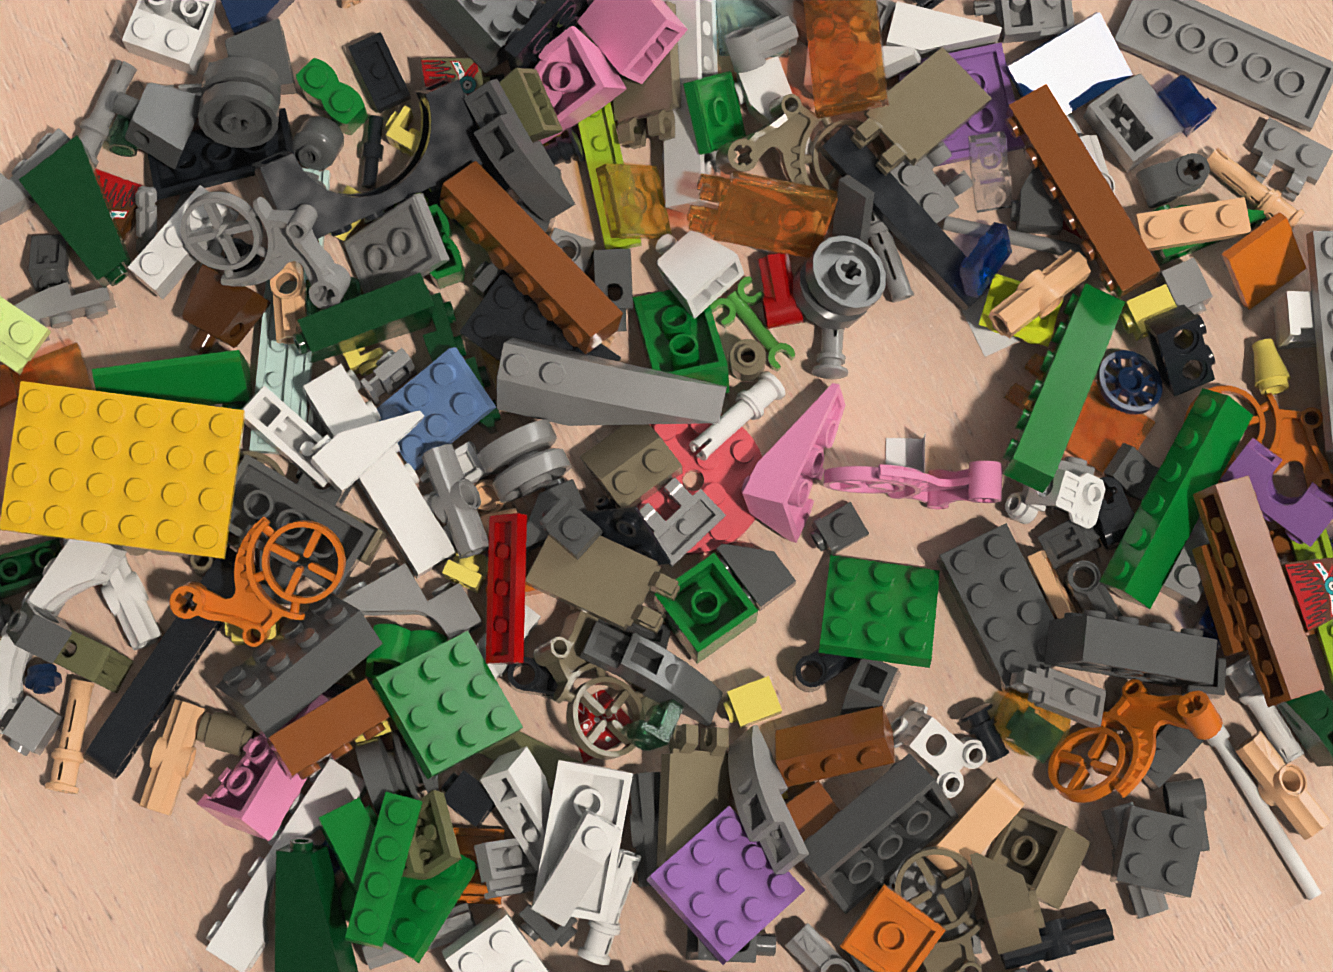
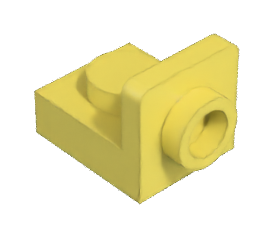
(397, 134)
(363, 364)
(467, 571)

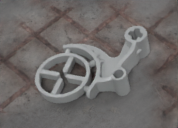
(288, 240)

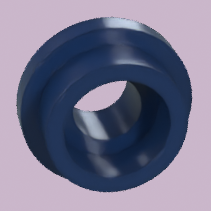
(42, 678)

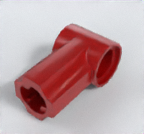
(777, 284)

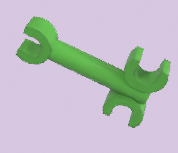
(740, 303)

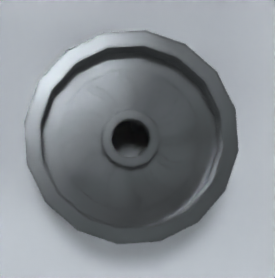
(240, 102)
(839, 282)

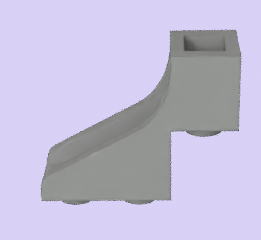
(400, 594)

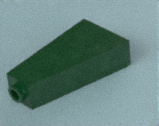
(76, 204)
(366, 319)
(309, 912)

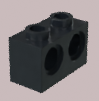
(1173, 353)

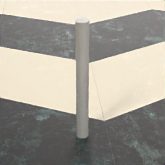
(1016, 238)

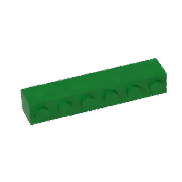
(1063, 389)
(1169, 507)

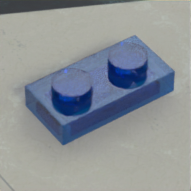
(985, 259)

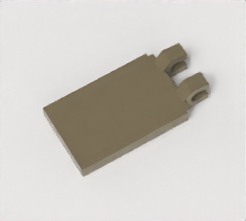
(650, 100)
(923, 111)
(603, 582)
(691, 786)

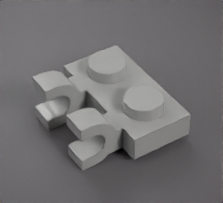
(1291, 152)
(926, 186)
(687, 525)

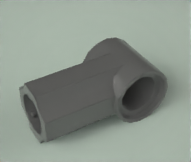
(1094, 597)
(1188, 801)

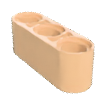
(977, 825)

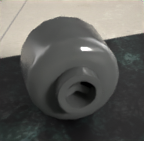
(318, 143)

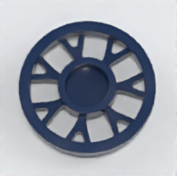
(1129, 382)

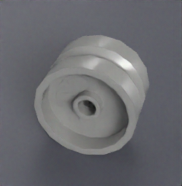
(524, 460)

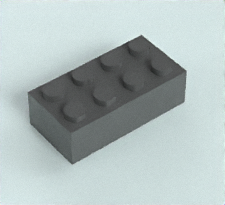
(481, 25)
(269, 494)
(999, 602)
(1131, 650)
(298, 665)
(878, 833)

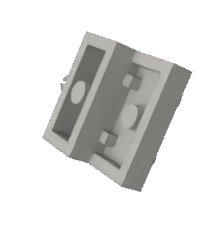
(1028, 18)

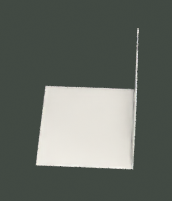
(906, 452)

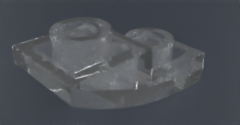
(990, 171)

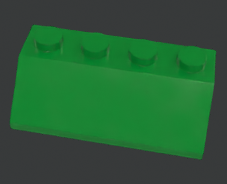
(202, 379)

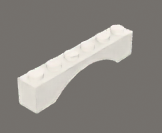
(73, 571)
(245, 929)

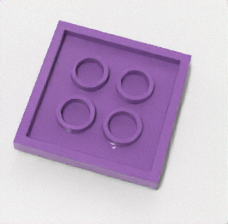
(988, 69)
(724, 886)

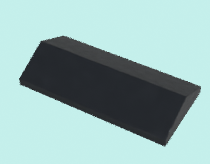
(213, 163)

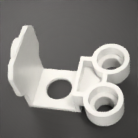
(1075, 494)
(914, 730)

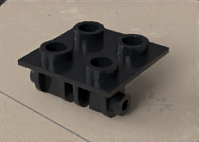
(627, 528)

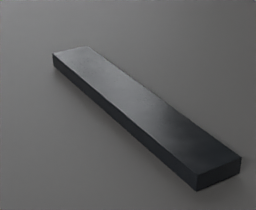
(901, 214)

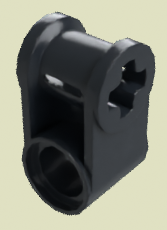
(1114, 516)
(543, 683)

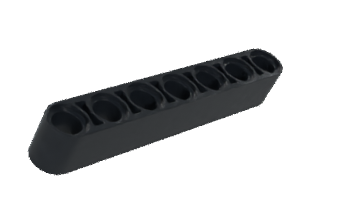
(159, 678)

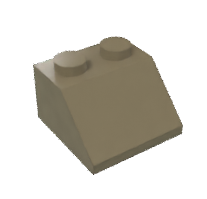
(632, 464)
(1043, 853)
(1009, 905)

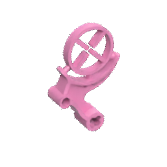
(937, 489)

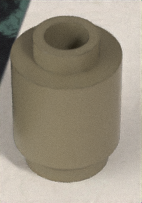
(743, 370)
(224, 733)

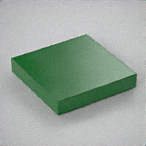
(714, 111)

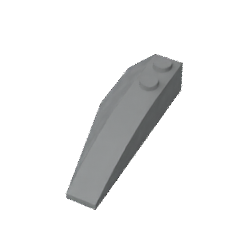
(598, 391)

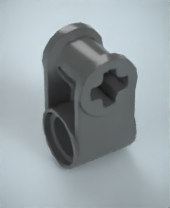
(1167, 181)

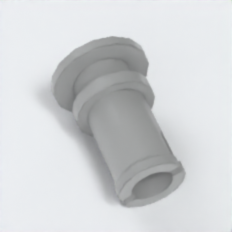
(831, 356)

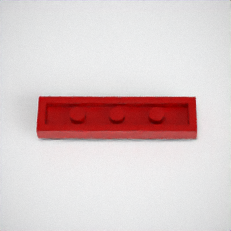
(506, 589)

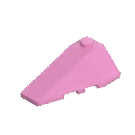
(576, 78)
(785, 474)

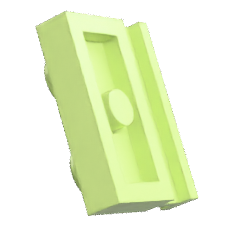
(19, 336)

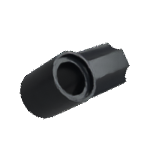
(828, 666)

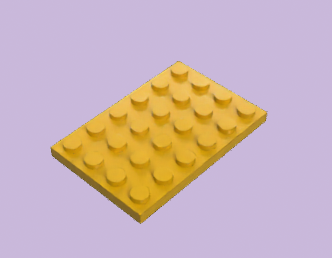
(122, 470)

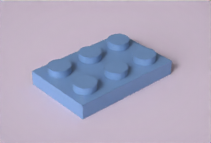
(447, 398)

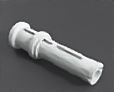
(748, 406)
(1247, 684)
(601, 933)

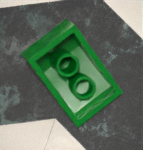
(679, 342)

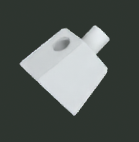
(697, 269)

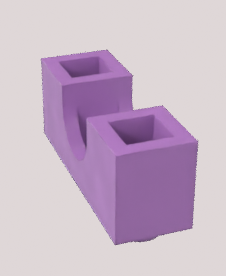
(1301, 516)

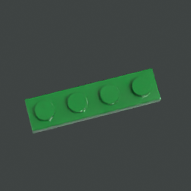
(383, 871)

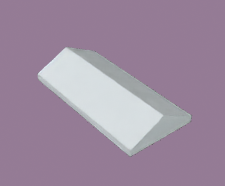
(575, 790)

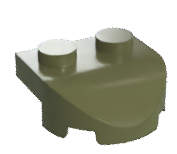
(434, 840)

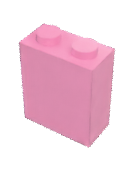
(633, 33)

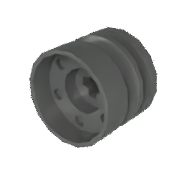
(391, 770)

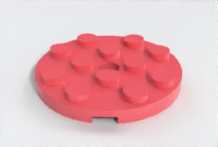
(722, 476)

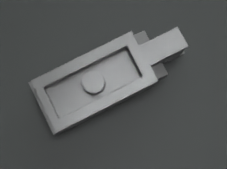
(1062, 694)

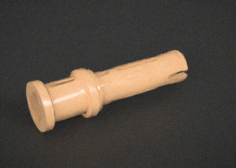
(1250, 188)
(68, 754)

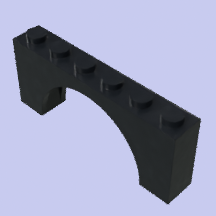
(442, 151)

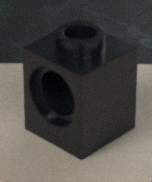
(468, 798)

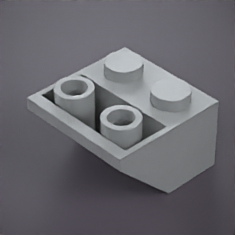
(1132, 121)

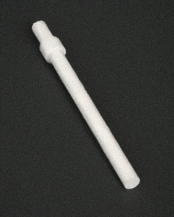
(1264, 813)

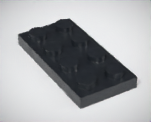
(511, 314)

